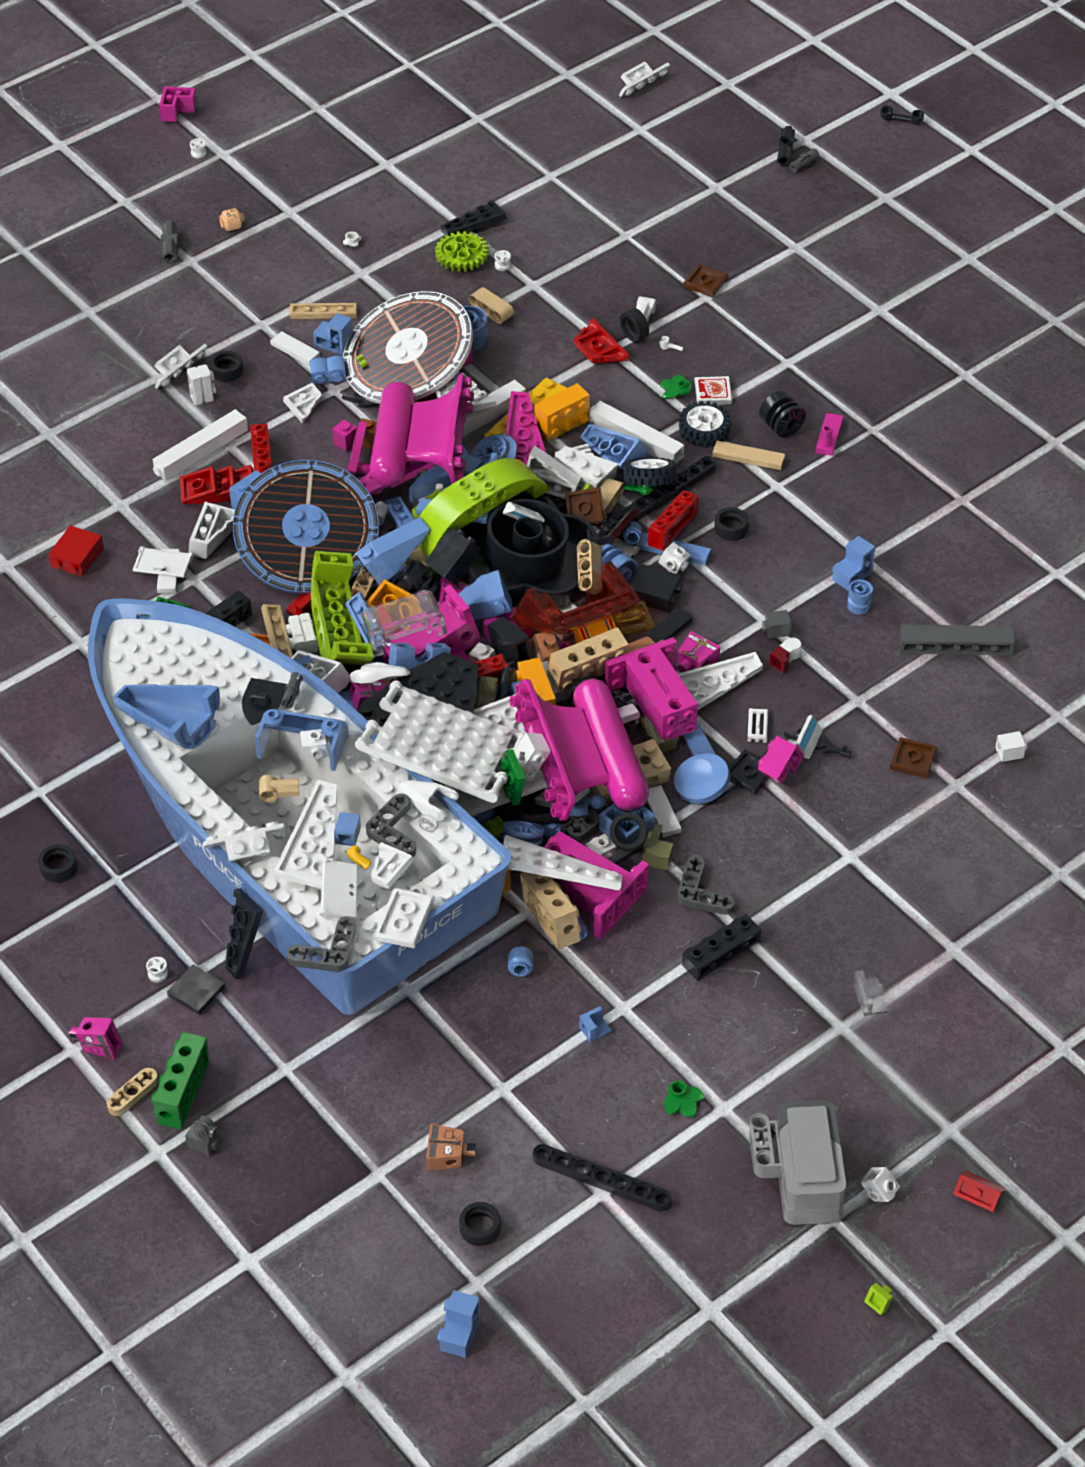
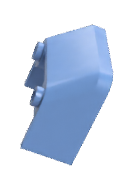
(298, 722)

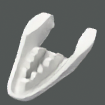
(377, 671)
(421, 793)

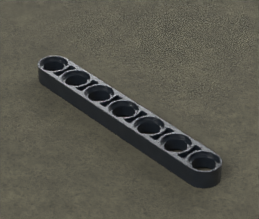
(677, 486)
(608, 1185)

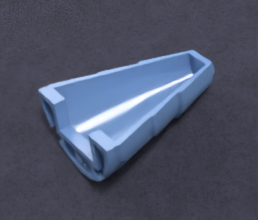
(173, 711)

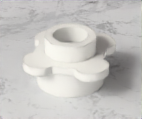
(352, 239)

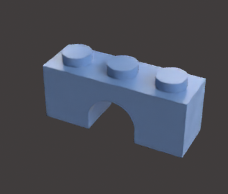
(404, 654)

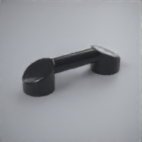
(887, 114)

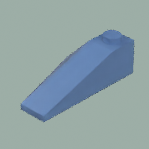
(613, 445)
(427, 481)
(389, 552)
(487, 596)

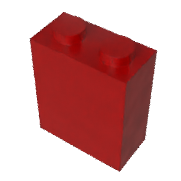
(76, 551)

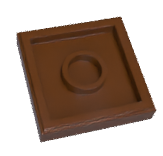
(705, 280)
(586, 505)
(913, 757)

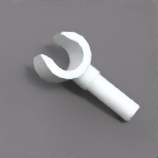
(665, 344)

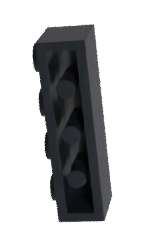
(232, 609)
(721, 947)

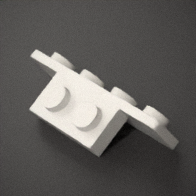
(639, 76)
(175, 361)
(245, 844)

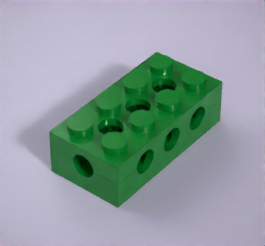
(181, 1080)

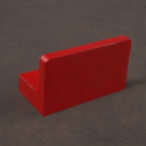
(300, 605)
(978, 1191)

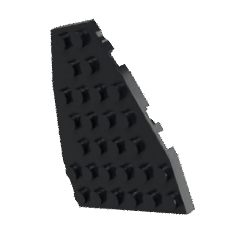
(441, 677)

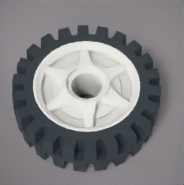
(704, 423)
(649, 471)

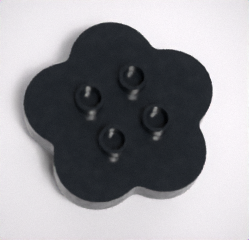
(531, 551)

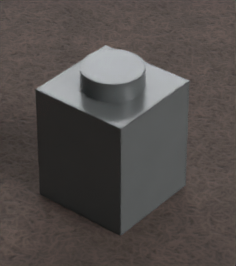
(777, 624)

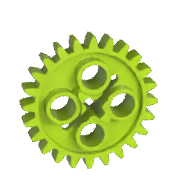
(461, 251)

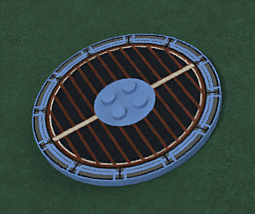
(297, 512)

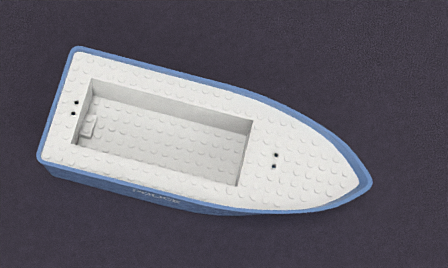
(217, 792)

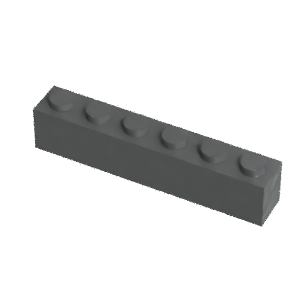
(956, 639)

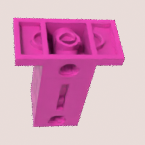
(459, 624)
(655, 687)
(603, 903)

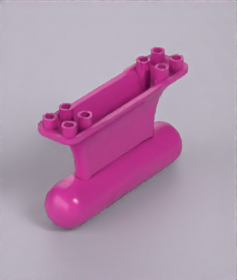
(420, 431)
(585, 746)

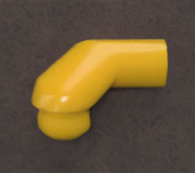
(354, 854)

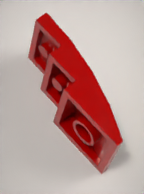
(211, 485)

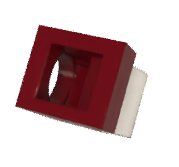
(784, 654)

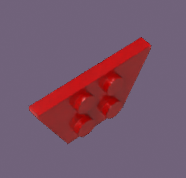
(599, 345)

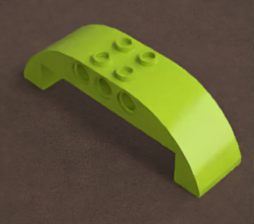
(476, 496)
(334, 626)

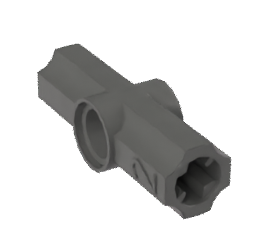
(169, 241)

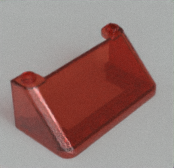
(542, 614)

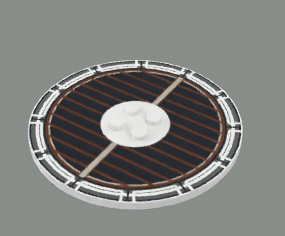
(411, 341)

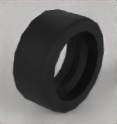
(634, 324)
(224, 357)
(728, 533)
(628, 816)
(56, 851)
(478, 1238)

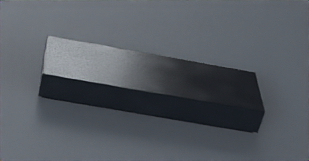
(669, 626)

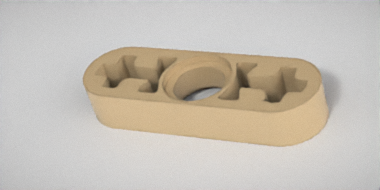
(129, 1100)

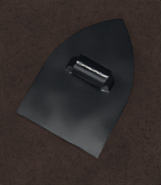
(260, 697)

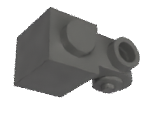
(203, 1136)

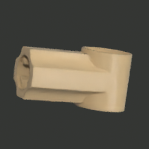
(271, 788)

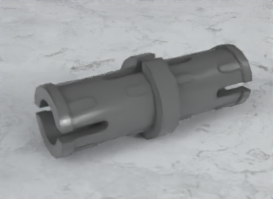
(804, 160)
(292, 690)

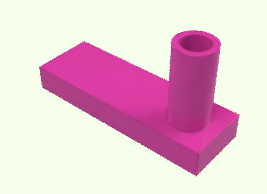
(829, 434)
(355, 466)

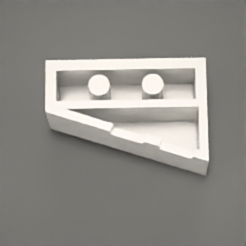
(590, 468)
(553, 473)
(211, 529)

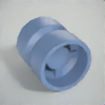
(859, 596)

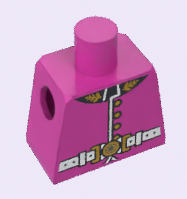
(697, 653)

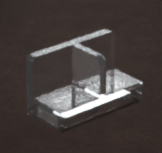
(869, 994)

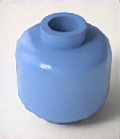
(520, 961)

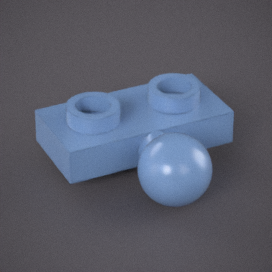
(581, 807)

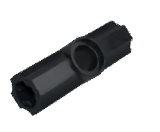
(786, 146)

